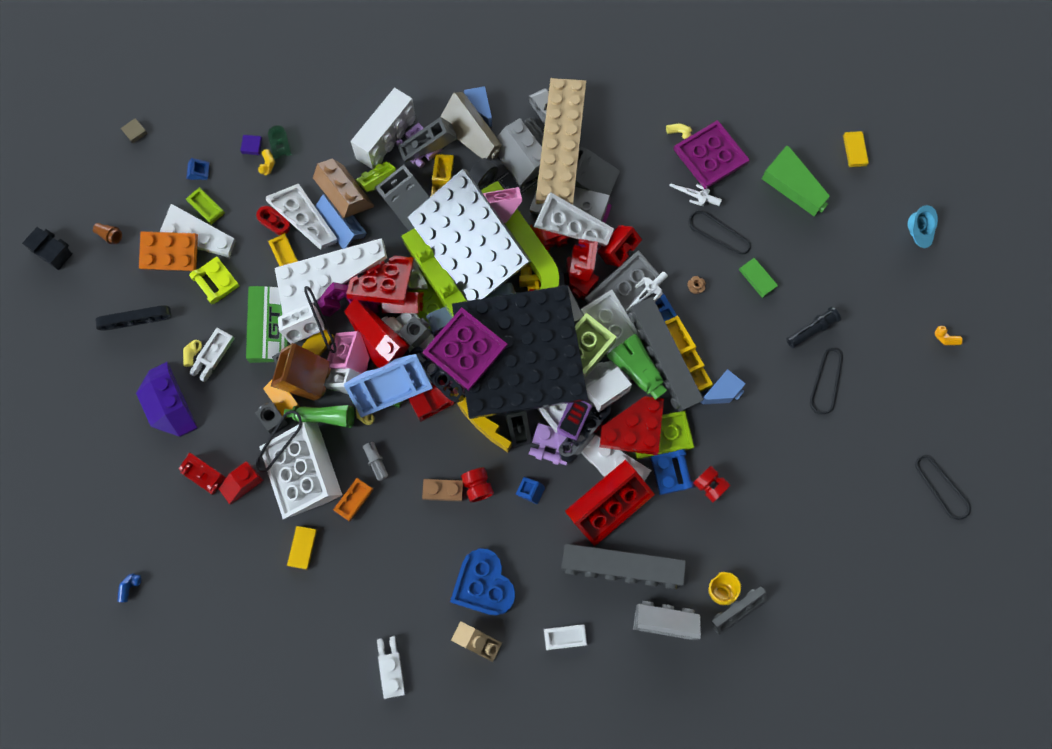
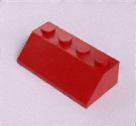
(609, 502)

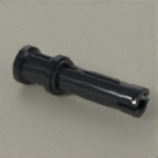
(820, 322)

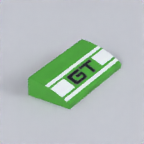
(262, 324)

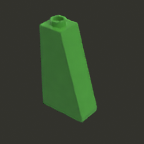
(796, 182)

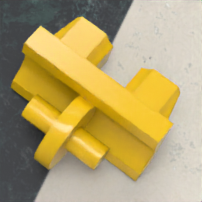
(529, 280)

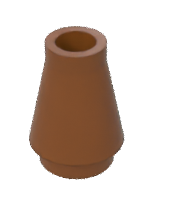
(109, 233)

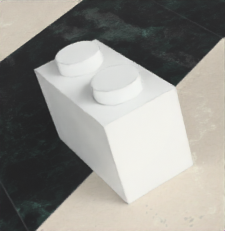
(608, 388)

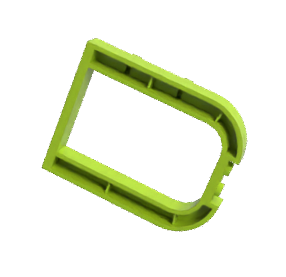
(442, 283)

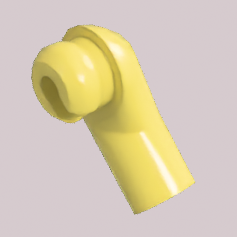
(190, 351)

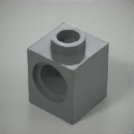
(407, 331)
(266, 409)

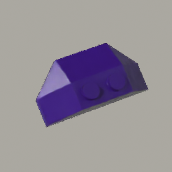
(164, 402)

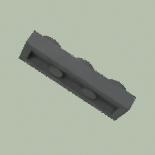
(739, 610)

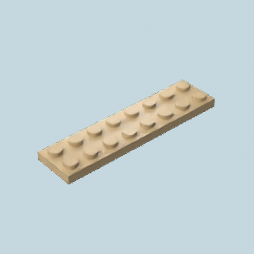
(561, 140)

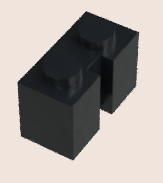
(47, 248)

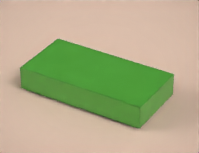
(758, 277)

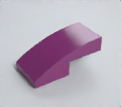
(330, 299)

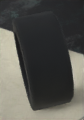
(483, 173)

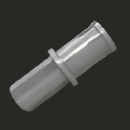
(375, 461)

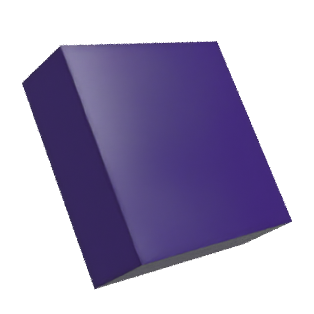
(251, 144)

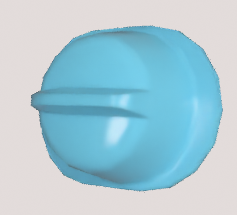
(923, 225)

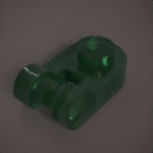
(278, 136)

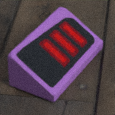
(573, 419)

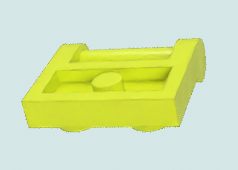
(219, 275)

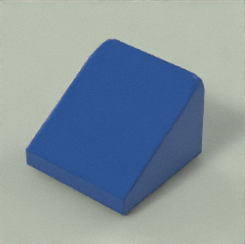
(197, 169)
(530, 490)

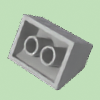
(520, 152)
(667, 621)

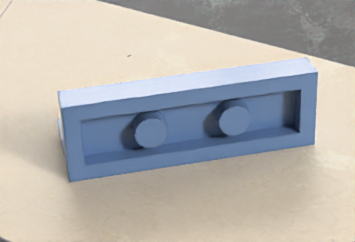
(344, 229)

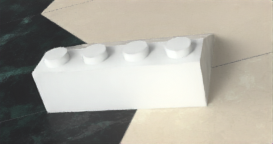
(303, 472)

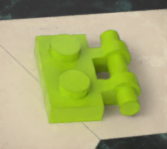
(371, 179)

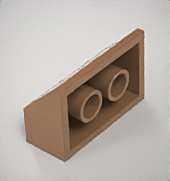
(341, 188)

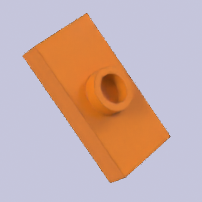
(353, 499)

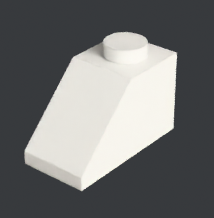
(338, 378)

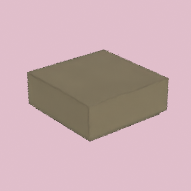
(134, 130)

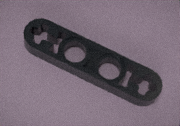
(133, 318)
(435, 376)
(588, 433)

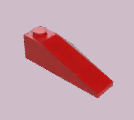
(380, 340)

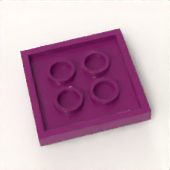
(711, 154)
(465, 349)

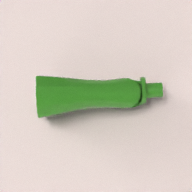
(636, 363)
(335, 415)

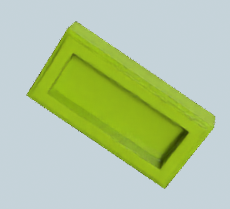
(205, 206)

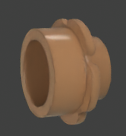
(696, 289)

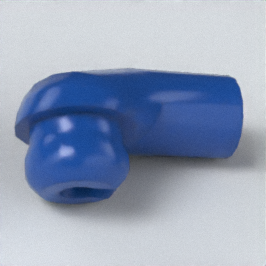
(125, 585)

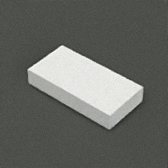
(565, 637)

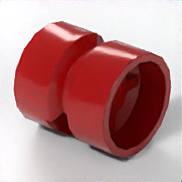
(706, 479)
(477, 484)

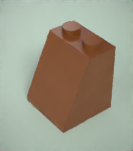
(301, 372)

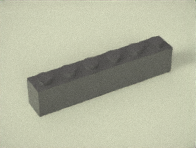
(665, 354)
(623, 565)

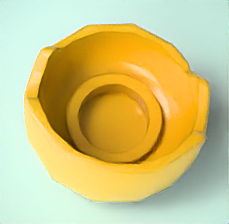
(724, 588)

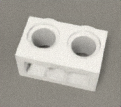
(299, 324)

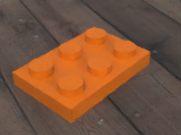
(168, 251)

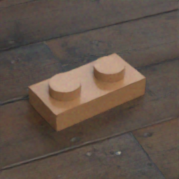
(442, 490)

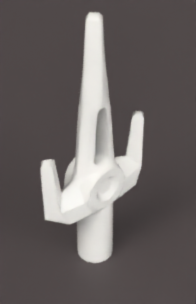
(702, 196)
(651, 287)

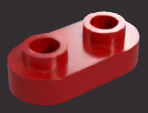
(274, 221)

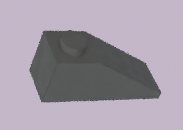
(429, 139)

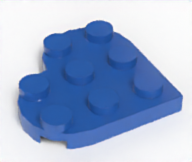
(482, 585)

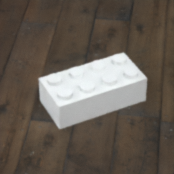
(383, 128)

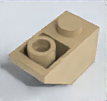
(476, 641)

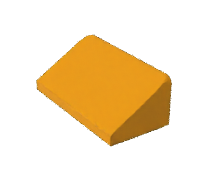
(280, 398)

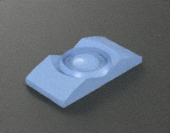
(388, 385)

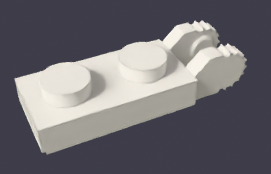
(212, 353)
(390, 670)

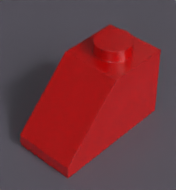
(579, 287)
(240, 482)

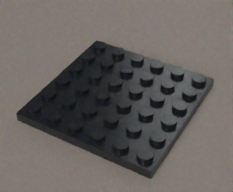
(541, 356)

